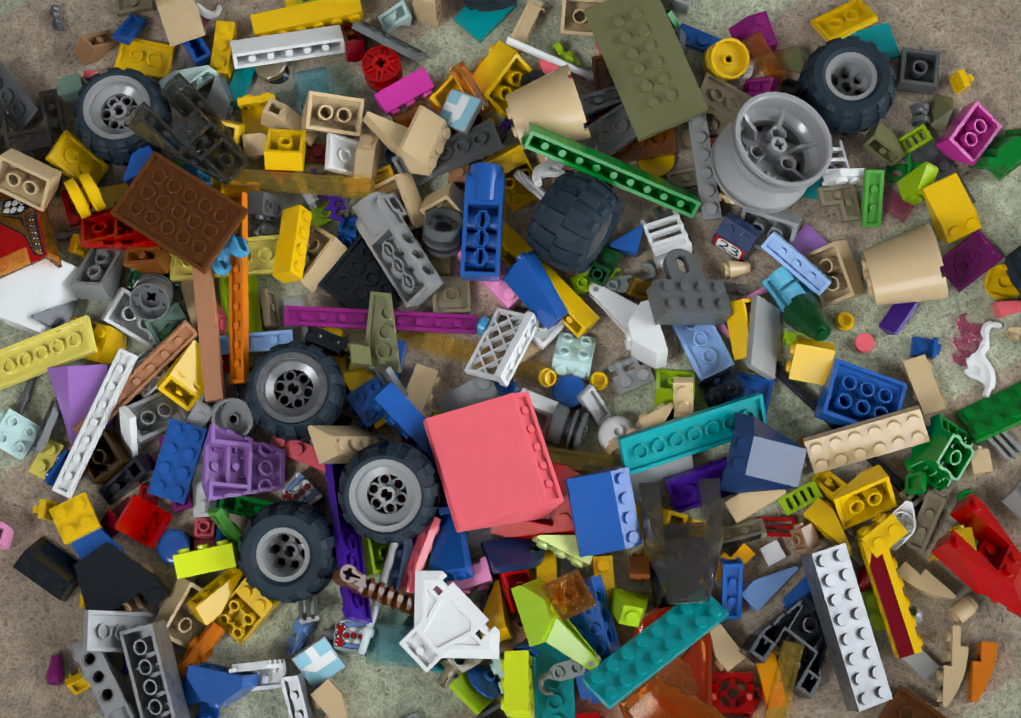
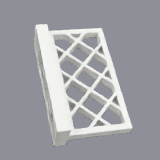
(514, 349)

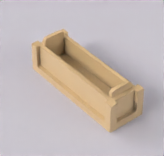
(527, 23)

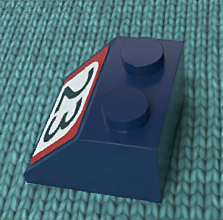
(736, 236)

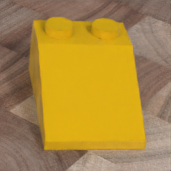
(950, 209)
(864, 497)

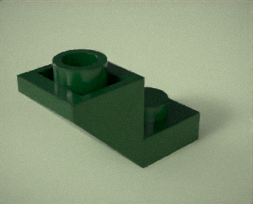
(604, 267)

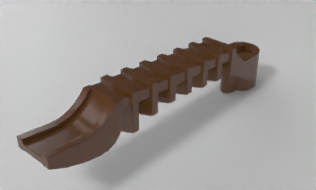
(370, 589)

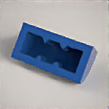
(198, 52)

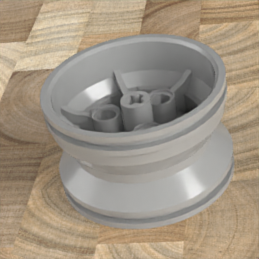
(764, 172)

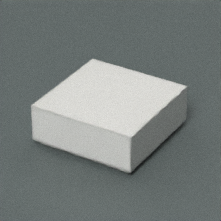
(772, 553)

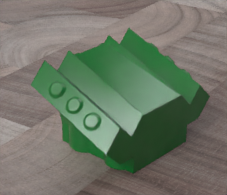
(1002, 155)
(944, 455)

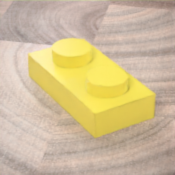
(47, 459)

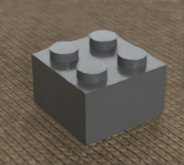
(917, 71)

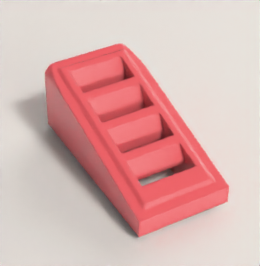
(1005, 308)

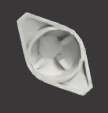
(906, 516)

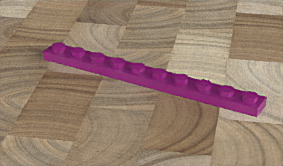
(357, 319)

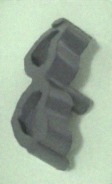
(56, 19)

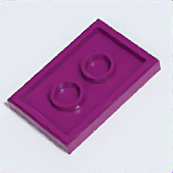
(969, 260)

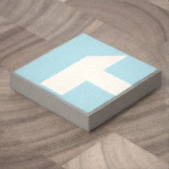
(460, 111)
(318, 661)

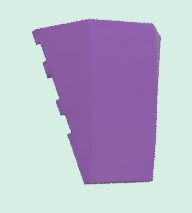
(76, 391)
(239, 465)

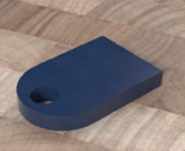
(512, 554)

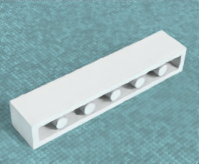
(287, 46)

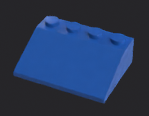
(857, 395)
(603, 511)

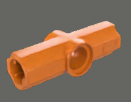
(201, 647)

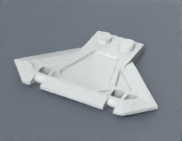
(447, 624)

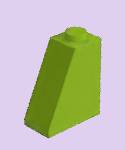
(628, 606)

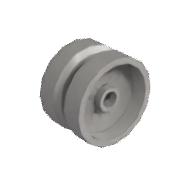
(234, 407)

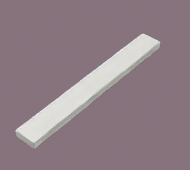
(95, 423)

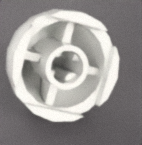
(612, 428)

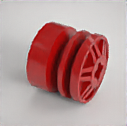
(377, 77)

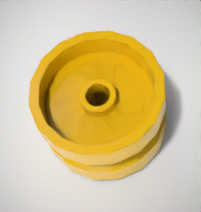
(726, 59)
(86, 194)

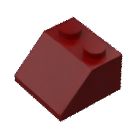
(510, 580)

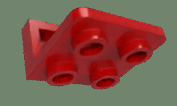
(143, 521)

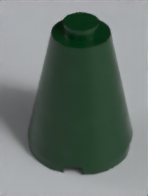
(807, 317)

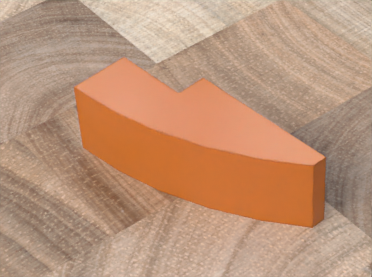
(981, 670)

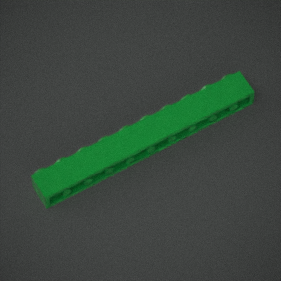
(610, 170)

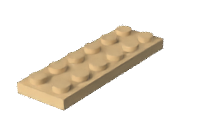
(866, 439)

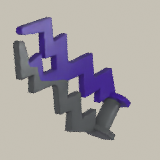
(334, 199)

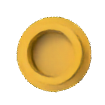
(844, 321)
(547, 377)
(599, 380)

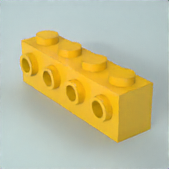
(292, 244)

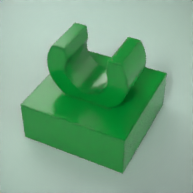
(915, 483)

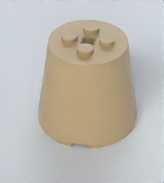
(549, 103)
(905, 268)

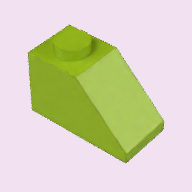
(911, 184)

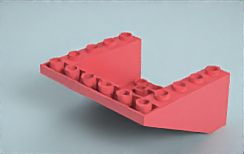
(493, 463)

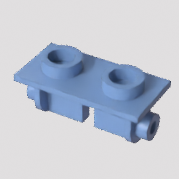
(302, 633)

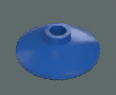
(484, 681)

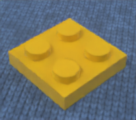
(75, 518)

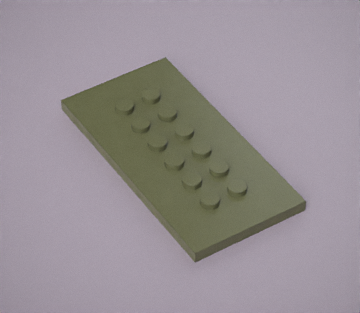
(646, 64)

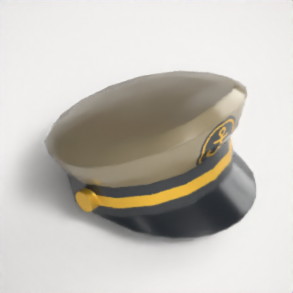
(273, 73)

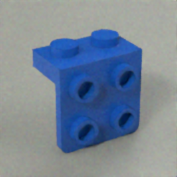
(359, 402)

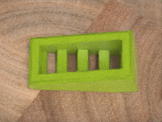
(915, 132)
(782, 500)

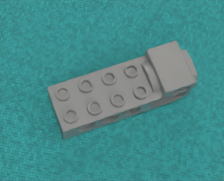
(396, 248)
(122, 703)

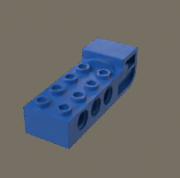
(483, 223)
(597, 629)

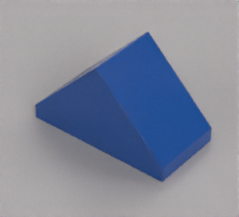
(628, 243)

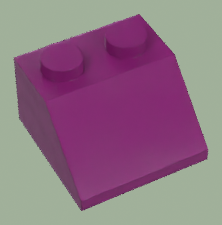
(752, 24)

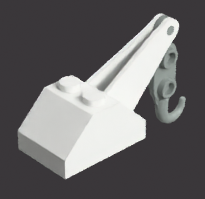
(636, 321)

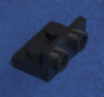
(327, 341)
(721, 387)

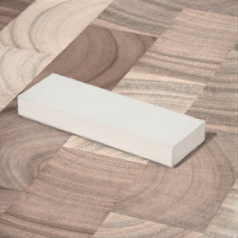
(128, 431)

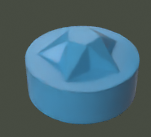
(482, 325)

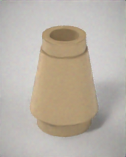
(734, 268)

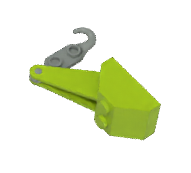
(544, 625)

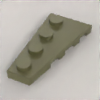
(381, 332)

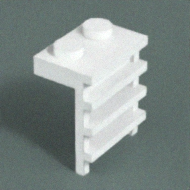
(842, 175)
(663, 247)
(269, 671)

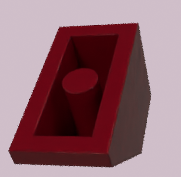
(352, 43)

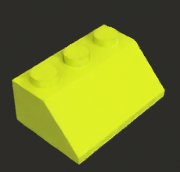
(206, 559)
(517, 684)

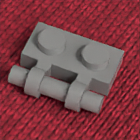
(632, 379)

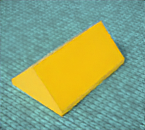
(506, 82)

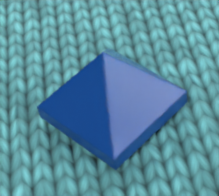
(525, 646)

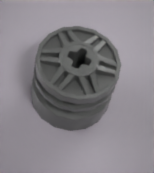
(442, 232)
(151, 306)
(567, 427)

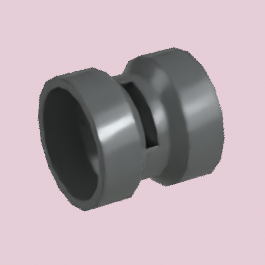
(920, 114)

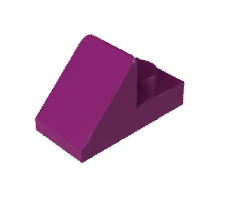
(760, 85)

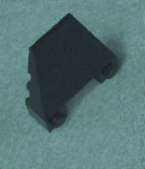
(112, 578)
(795, 624)

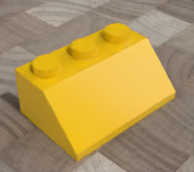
(739, 327)

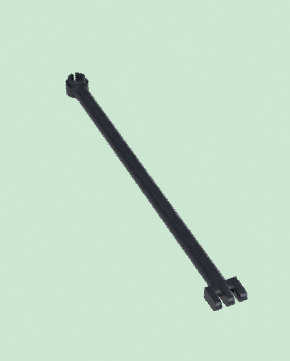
(812, 403)

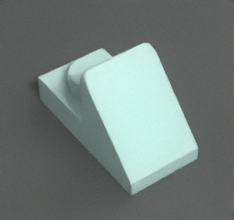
(395, 17)

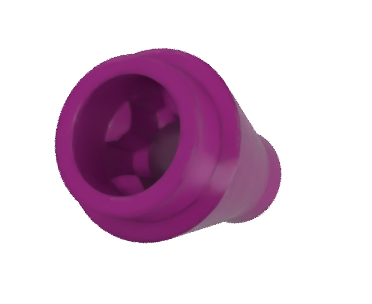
(55, 672)

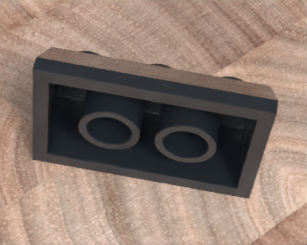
(49, 568)

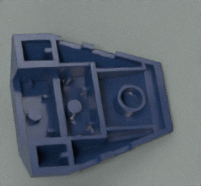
(760, 458)

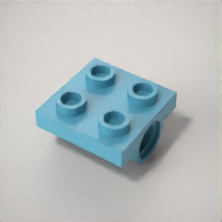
(785, 287)

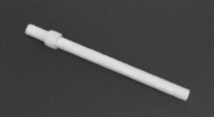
(549, 58)
(368, 631)

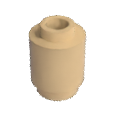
(962, 610)

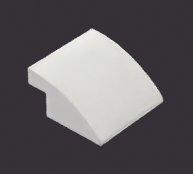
(34, 291)

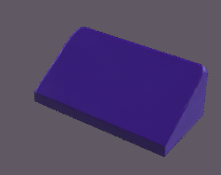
(897, 317)

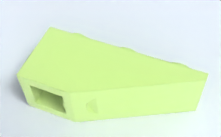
(563, 547)

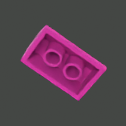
(404, 92)
(969, 134)

